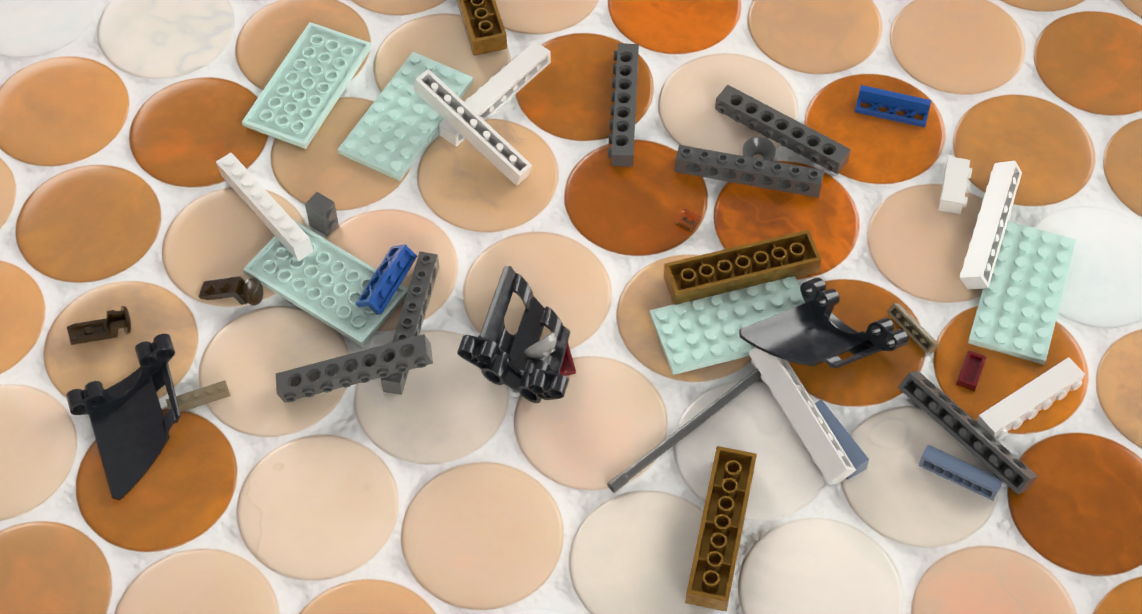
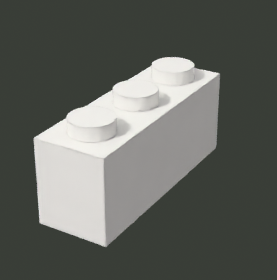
(955, 185)

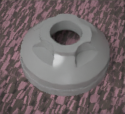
(542, 348)

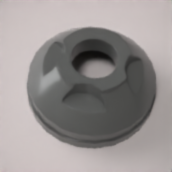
(760, 146)

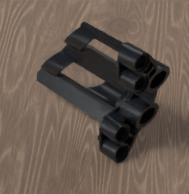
(503, 355)

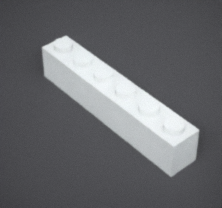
(1031, 398)

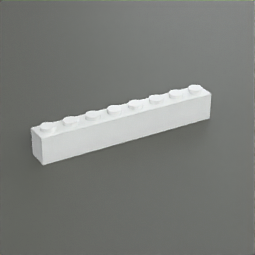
(502, 87)
(472, 127)
(265, 207)
(990, 225)
(804, 416)

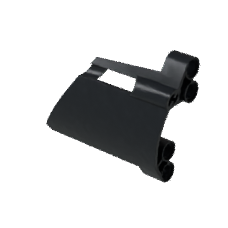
(815, 335)
(130, 417)

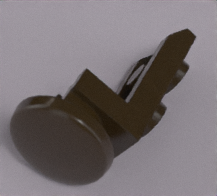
(243, 291)
(101, 328)

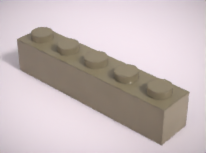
(913, 328)
(201, 396)

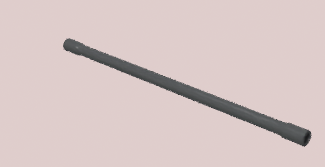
(624, 477)

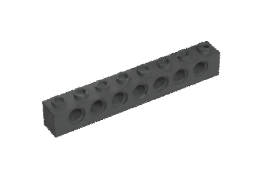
(624, 105)
(782, 129)
(749, 171)
(413, 312)
(354, 368)
(968, 432)

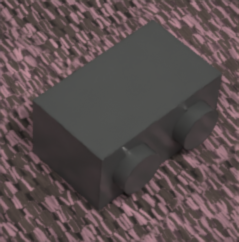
(321, 213)

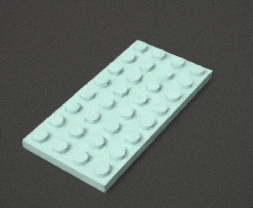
(307, 85)
(400, 120)
(323, 285)
(1024, 293)
(709, 327)

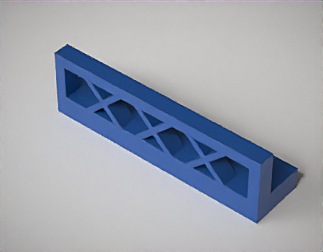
(893, 102)
(387, 278)

